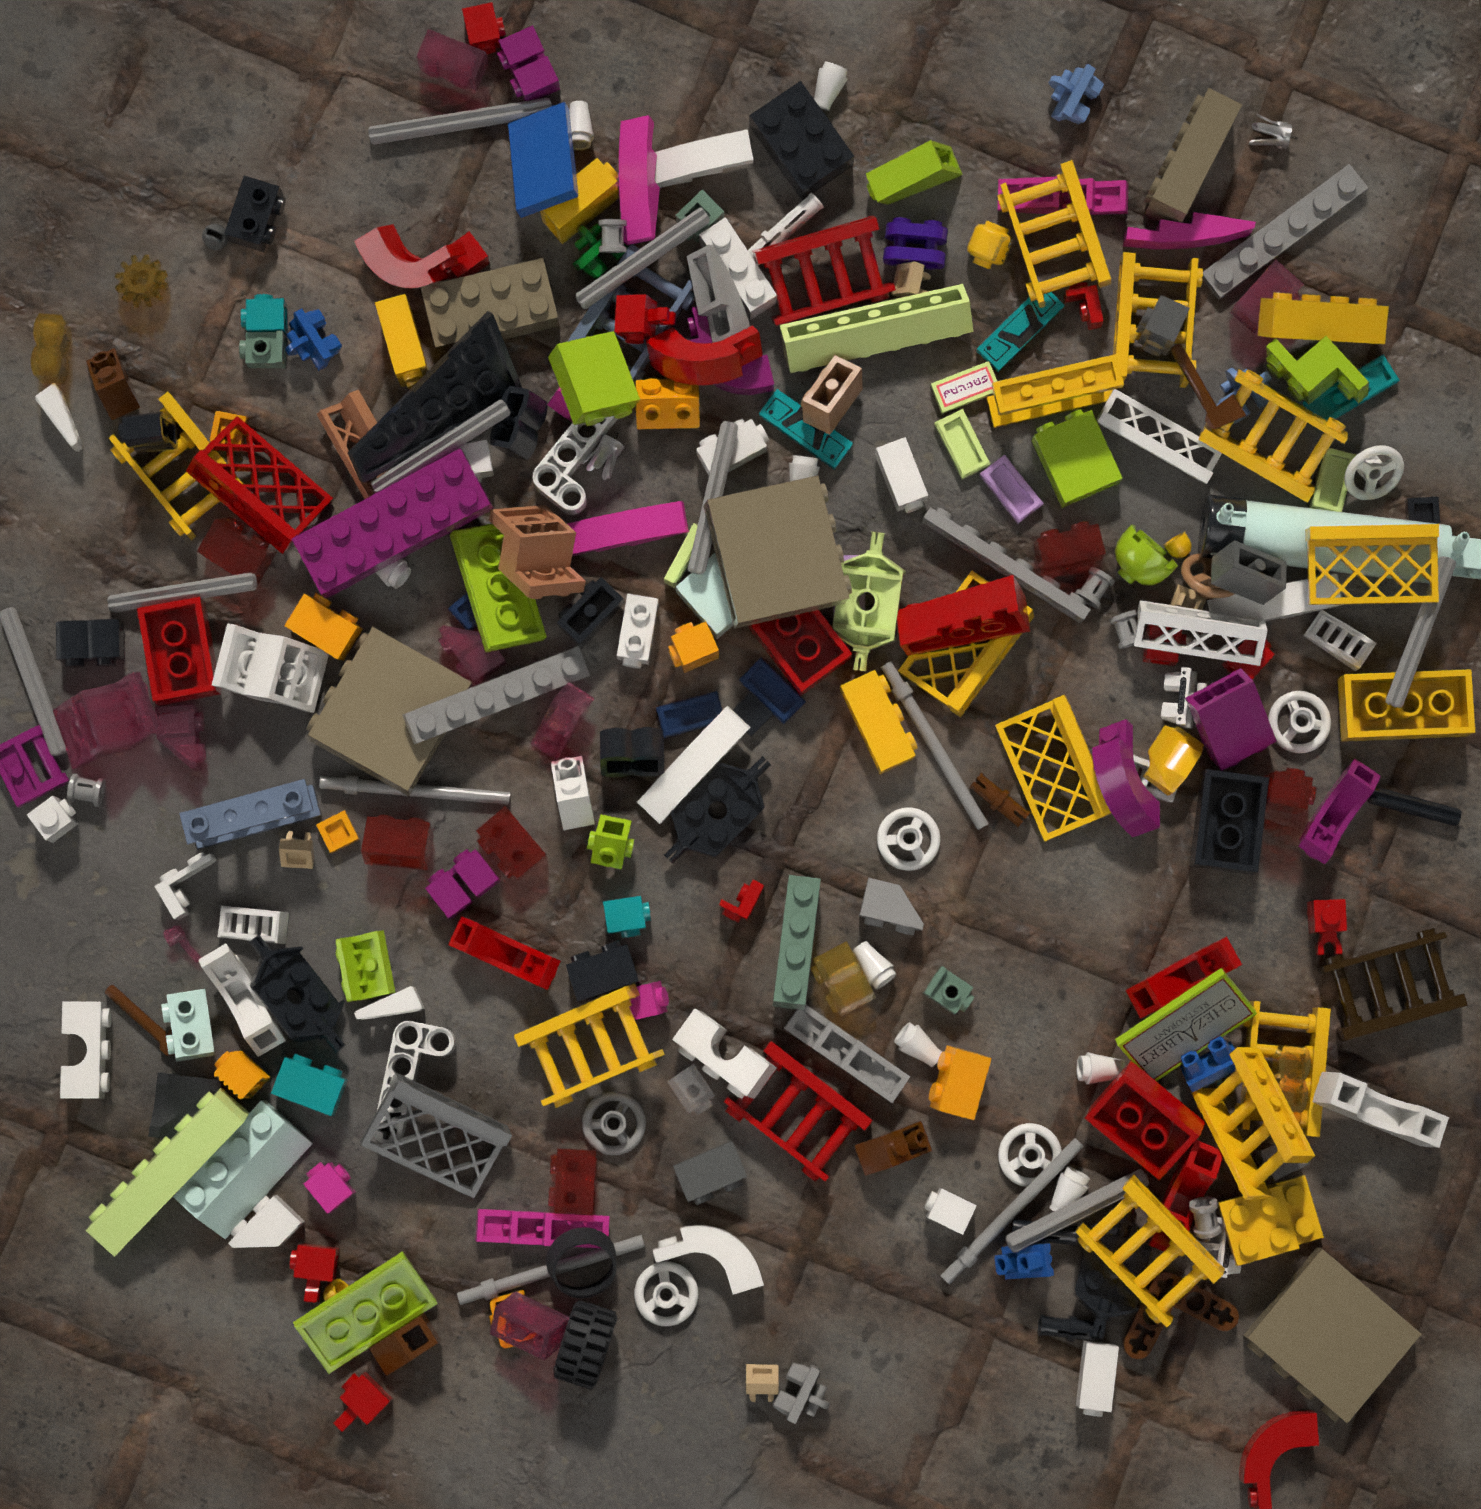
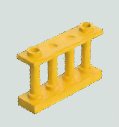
(1075, 211)
(1128, 302)
(1054, 390)
(188, 438)
(1273, 466)
(1318, 1026)
(565, 1027)
(1276, 1116)
(1181, 1243)

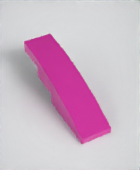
(636, 180)
(1100, 196)
(1200, 232)
(629, 527)
(532, 1226)

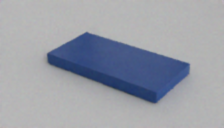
(543, 160)

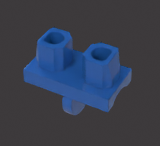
(307, 342)
(1209, 1067)
(1027, 1263)

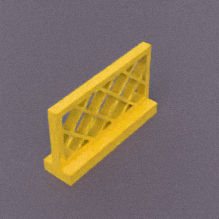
(1372, 536)
(975, 676)
(1076, 749)

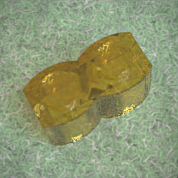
(49, 355)
(843, 979)
(1291, 1069)

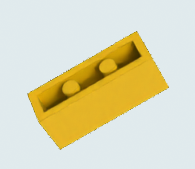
(879, 721)

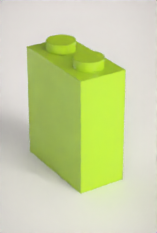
(594, 378)
(1076, 457)

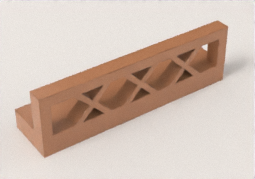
(358, 421)

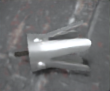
(1280, 131)
(607, 449)

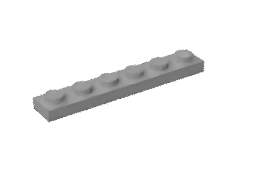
(1284, 231)
(995, 557)
(495, 695)

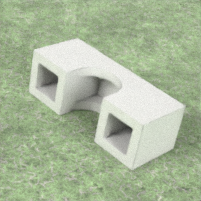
(748, 278)
(90, 1023)
(701, 1039)

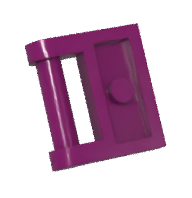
(20, 772)

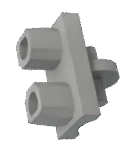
(792, 1405)

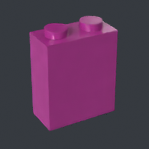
(1231, 719)

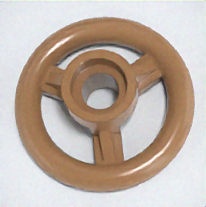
(1202, 582)

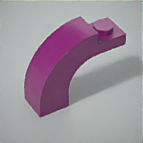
(756, 375)
(1119, 782)
(1338, 810)

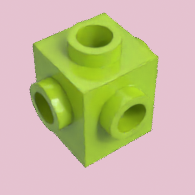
(609, 848)

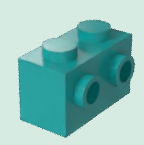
(309, 1085)

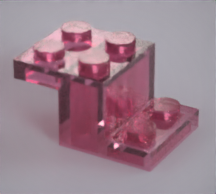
(106, 720)

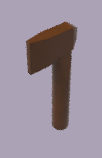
(1216, 416)
(139, 1016)

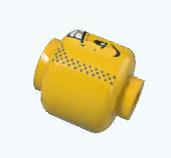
(989, 244)

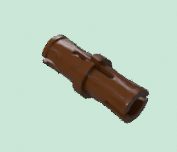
(999, 800)

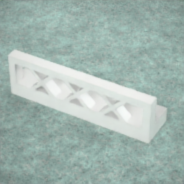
(1154, 447)
(1200, 621)

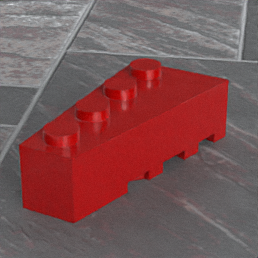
(964, 617)

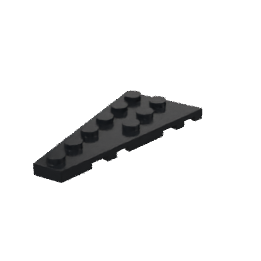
(449, 394)

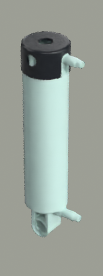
(1281, 533)

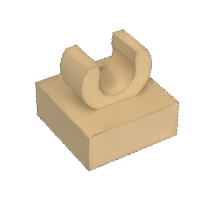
(909, 278)
(1187, 598)
(296, 852)
(762, 1380)

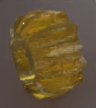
(136, 291)

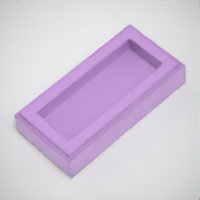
(1011, 489)

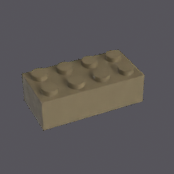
(1195, 152)
(514, 294)

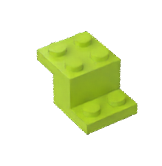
(1316, 371)

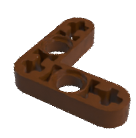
(1212, 1319)

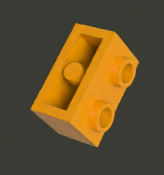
(667, 404)
(324, 626)
(693, 646)
(959, 1082)

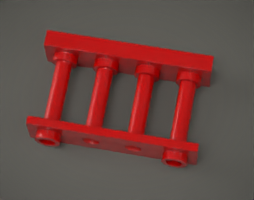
(832, 241)
(826, 1100)

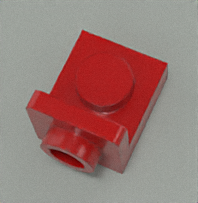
(1090, 309)
(748, 897)

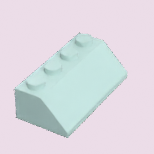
(243, 1169)

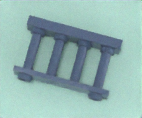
(599, 317)
(250, 814)

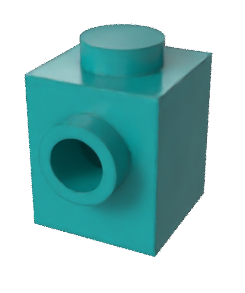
(265, 314)
(626, 916)

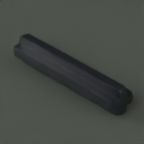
(1415, 806)

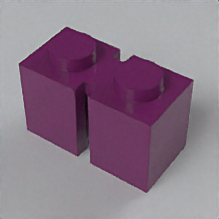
(528, 64)
(449, 893)

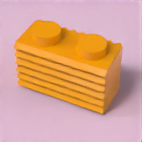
(240, 1074)

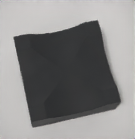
(175, 1098)

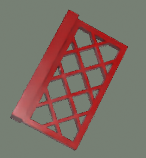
(239, 496)

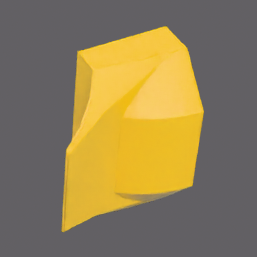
(1172, 758)

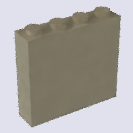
(777, 551)
(367, 708)
(1331, 1336)

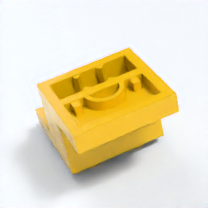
(1272, 1225)

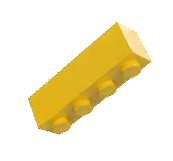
(1316, 319)

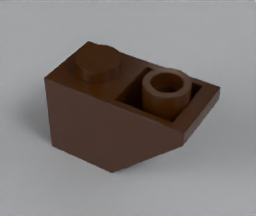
(112, 384)
(893, 1148)
(405, 1344)

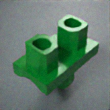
(589, 260)

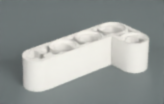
(564, 470)
(413, 1054)

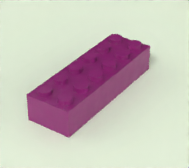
(392, 523)

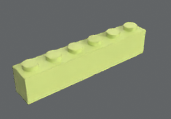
(877, 328)
(167, 1171)

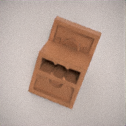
(537, 551)

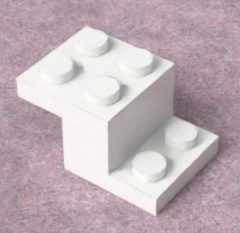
(270, 668)

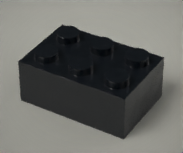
(801, 140)
(1229, 822)

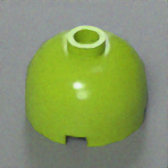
(1142, 558)

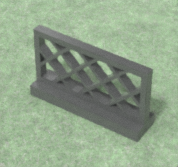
(454, 1115)

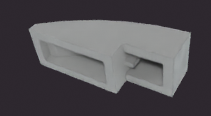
(716, 294)

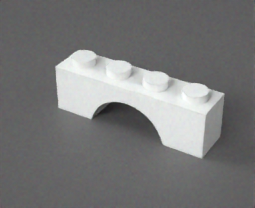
(1384, 1113)

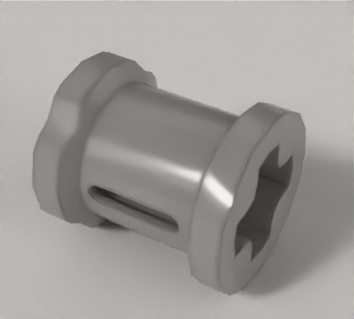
(612, 236)
(1095, 587)
(1126, 628)
(86, 790)
(1205, 1217)

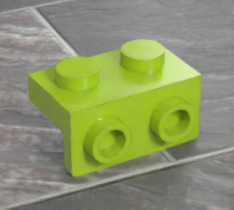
(365, 966)

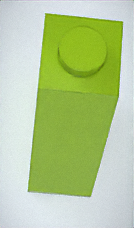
(913, 172)

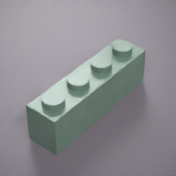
(796, 942)

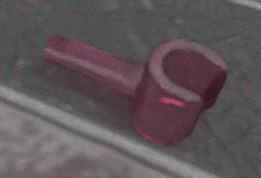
(176, 935)

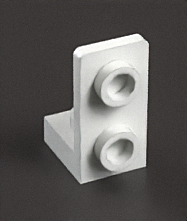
(176, 899)

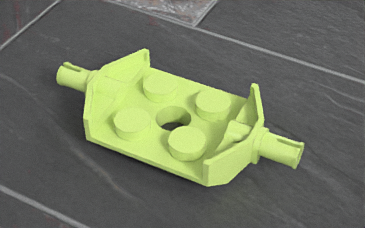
(877, 626)

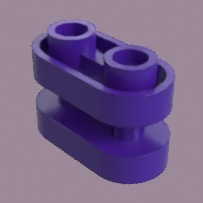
(903, 232)

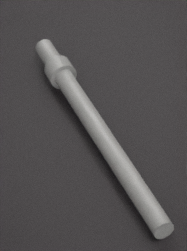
(902, 692)
(353, 785)
(968, 1256)
(489, 1288)

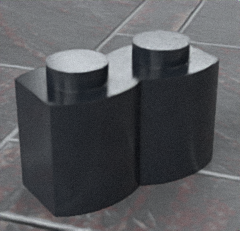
(148, 432)
(518, 432)
(90, 641)
(631, 752)

